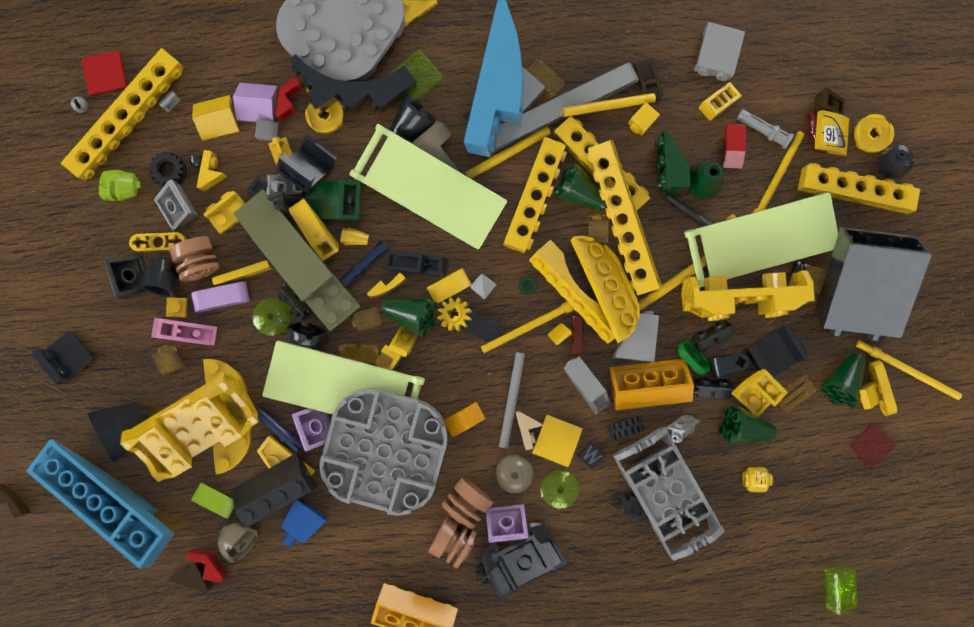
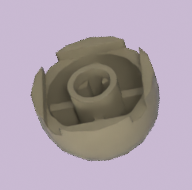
(514, 473)
(236, 541)

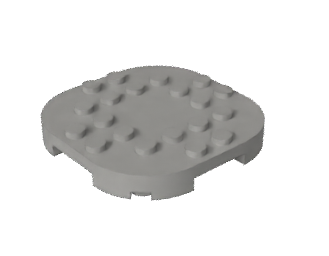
(340, 35)
(383, 451)

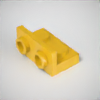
(222, 214)

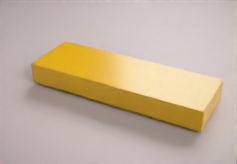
(242, 273)

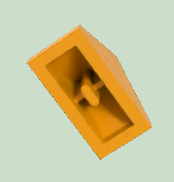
(464, 419)

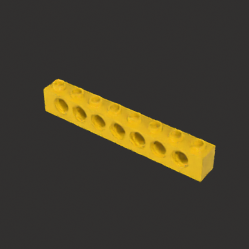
(113, 116)
(638, 284)

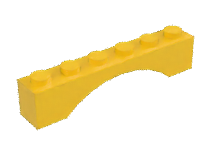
(552, 266)

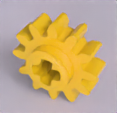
(455, 321)

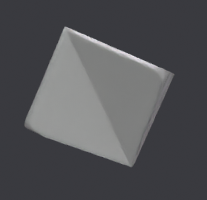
(483, 286)

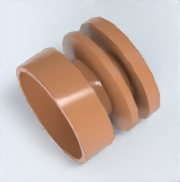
(194, 258)
(467, 503)
(452, 542)

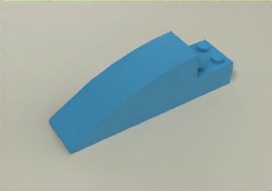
(499, 86)
(102, 503)

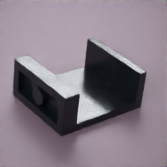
(306, 164)
(776, 351)

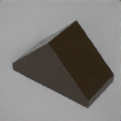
(829, 101)
(192, 578)

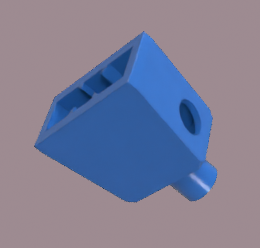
(301, 522)

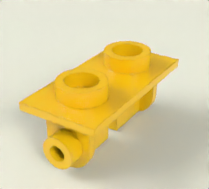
(279, 147)

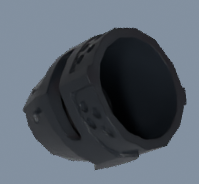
(895, 161)
(160, 277)

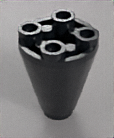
(411, 119)

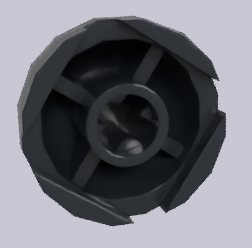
(308, 337)

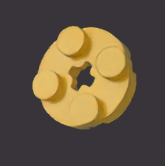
(322, 125)
(865, 141)

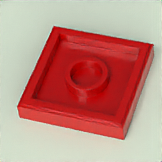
(104, 73)

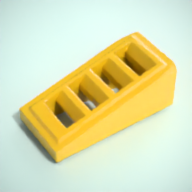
(710, 108)

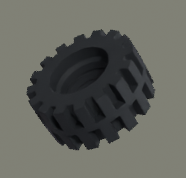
(160, 160)
(626, 427)

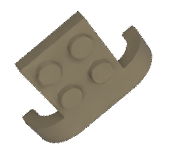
(432, 140)

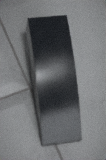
(416, 263)

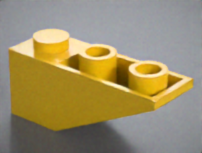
(314, 230)

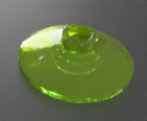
(281, 317)
(552, 482)

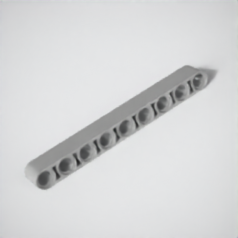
(552, 110)

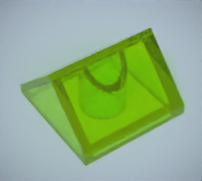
(840, 589)

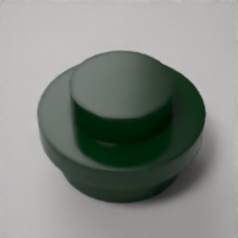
(527, 285)

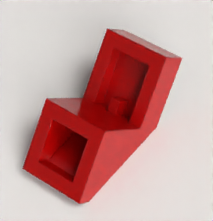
(284, 107)
(735, 145)
(213, 570)

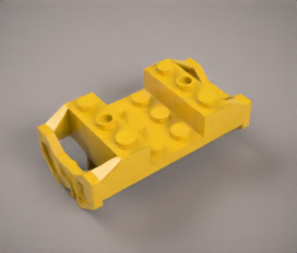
(773, 299)
(190, 428)

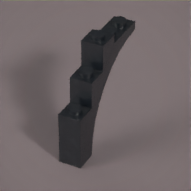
(352, 95)

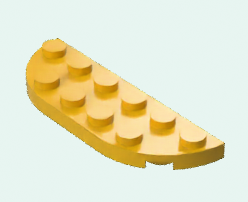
(609, 285)
(231, 455)

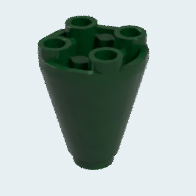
(705, 179)
(579, 189)
(411, 313)
(845, 381)
(745, 427)

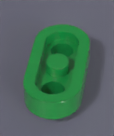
(694, 358)

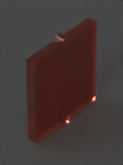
(872, 445)

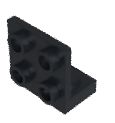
(63, 358)

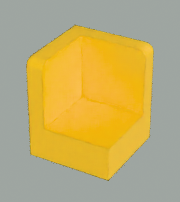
(388, 358)

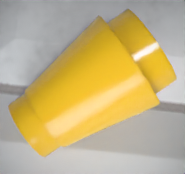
(353, 237)

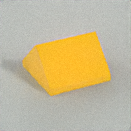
(215, 118)

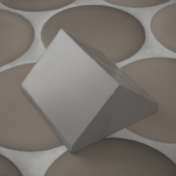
(175, 205)

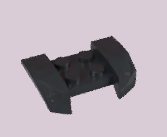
(522, 561)

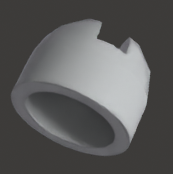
(83, 103)

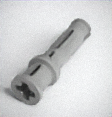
(772, 132)

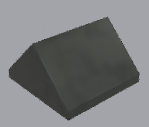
(126, 276)

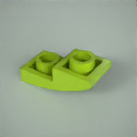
(213, 500)

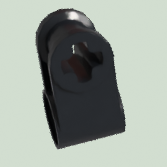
(726, 365)

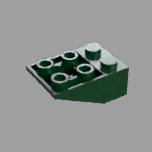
(672, 166)
(337, 200)

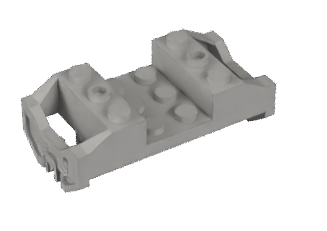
(668, 493)

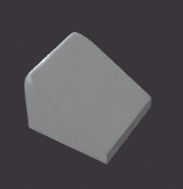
(169, 101)
(266, 130)

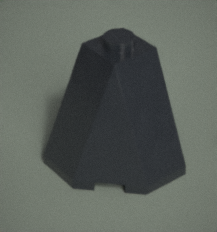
(112, 421)

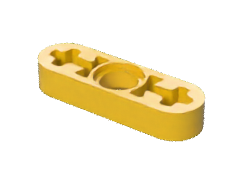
(152, 236)
(879, 376)

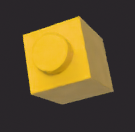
(643, 119)

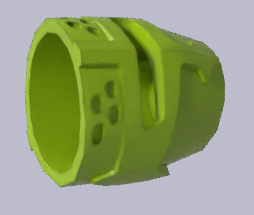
(118, 185)

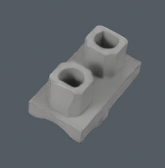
(279, 183)

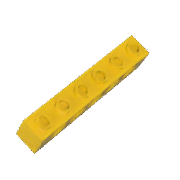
(551, 149)
(577, 150)
(907, 193)

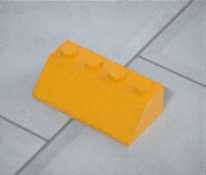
(651, 384)
(407, 609)

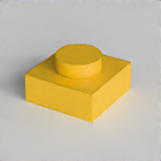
(177, 307)

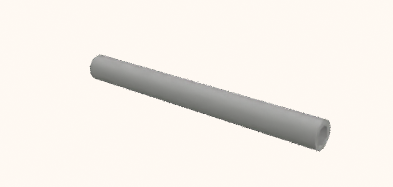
(511, 400)

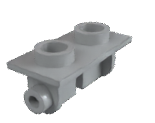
(682, 427)

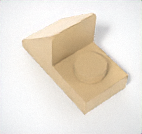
(526, 423)

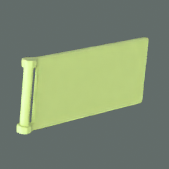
(430, 188)
(765, 238)
(324, 380)

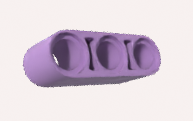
(220, 297)

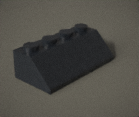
(272, 490)

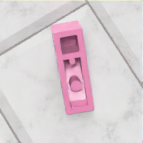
(184, 331)

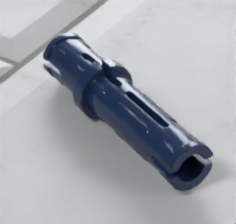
(360, 267)
(286, 436)

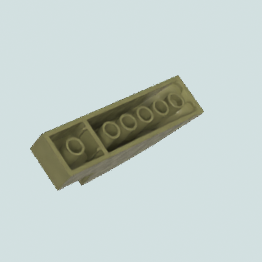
(296, 261)

